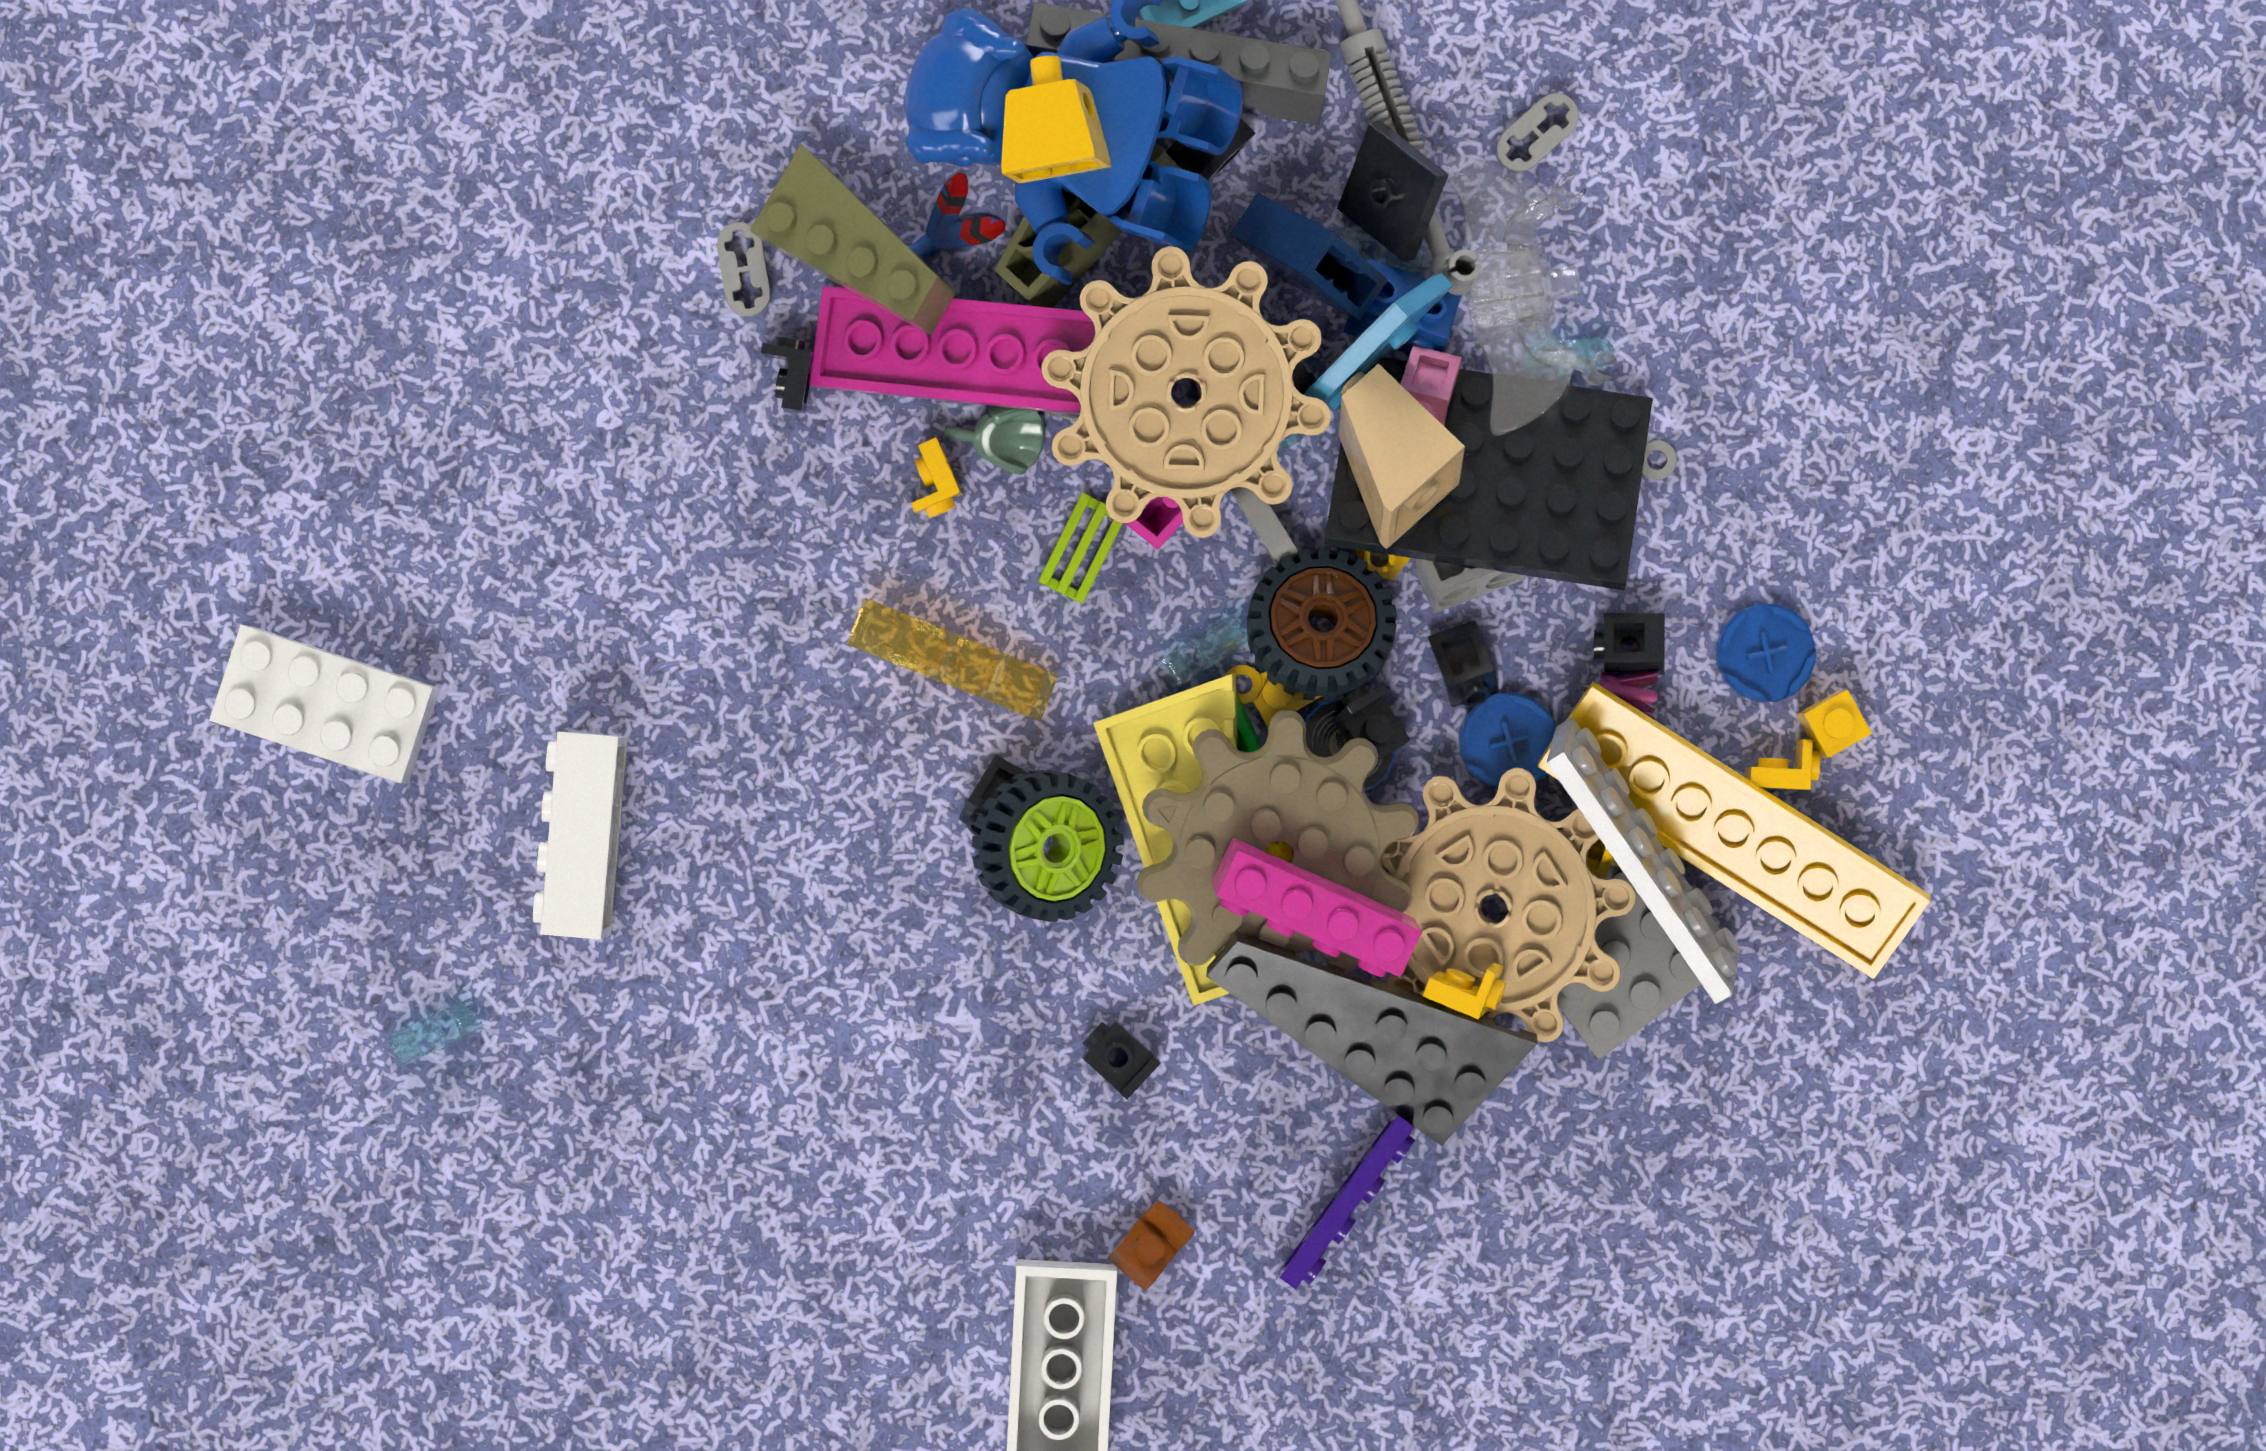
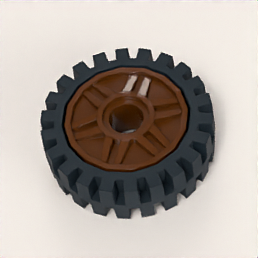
(1330, 589)

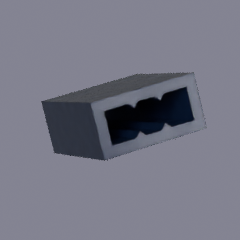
(1309, 256)

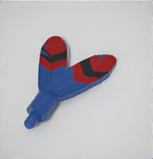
(944, 231)

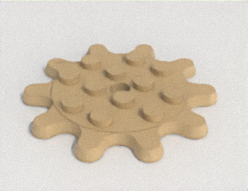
(1196, 448)
(1540, 876)

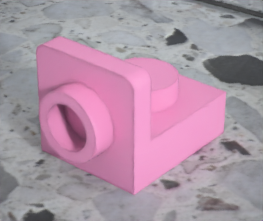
(1431, 379)

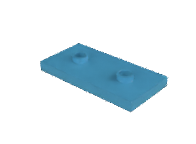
(1388, 331)

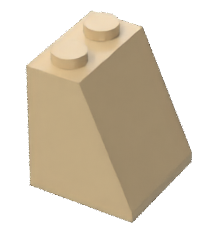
(1395, 452)

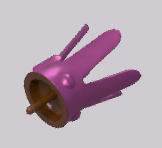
(1624, 688)

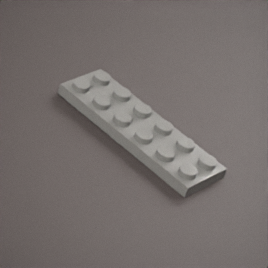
(1642, 858)

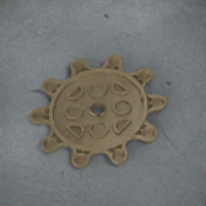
(1269, 798)

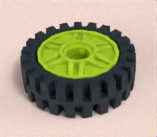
(1014, 839)

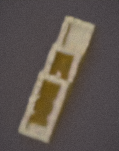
(952, 659)

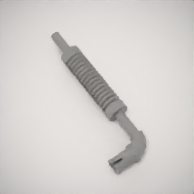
(1384, 103)

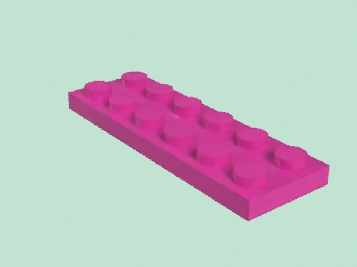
(974, 355)

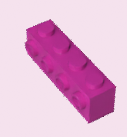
(1316, 908)

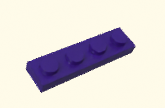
(1335, 1219)

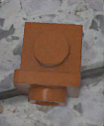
(1151, 1244)

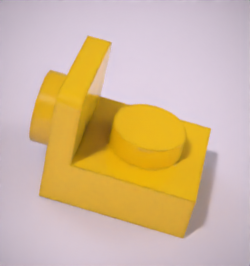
(936, 470)
(1774, 772)
(1457, 990)

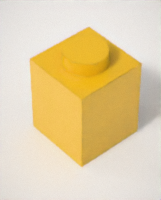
(1834, 723)

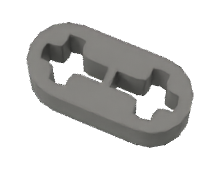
(1528, 124)
(732, 272)
(1265, 524)

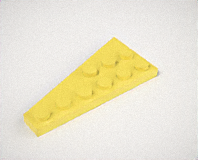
(1153, 751)

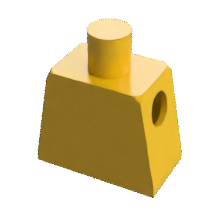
(1051, 127)

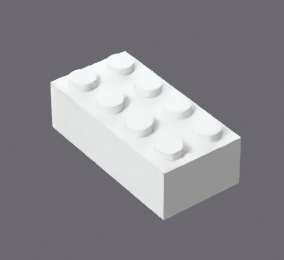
(324, 704)
(582, 835)
(1061, 1356)

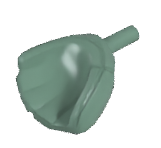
(1005, 438)

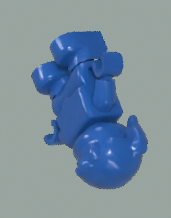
(959, 108)

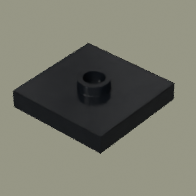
(1392, 191)

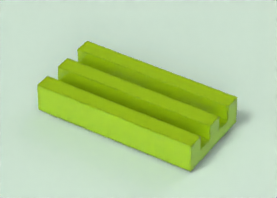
(1064, 585)

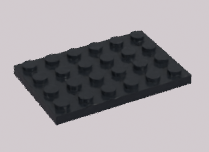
(1529, 501)

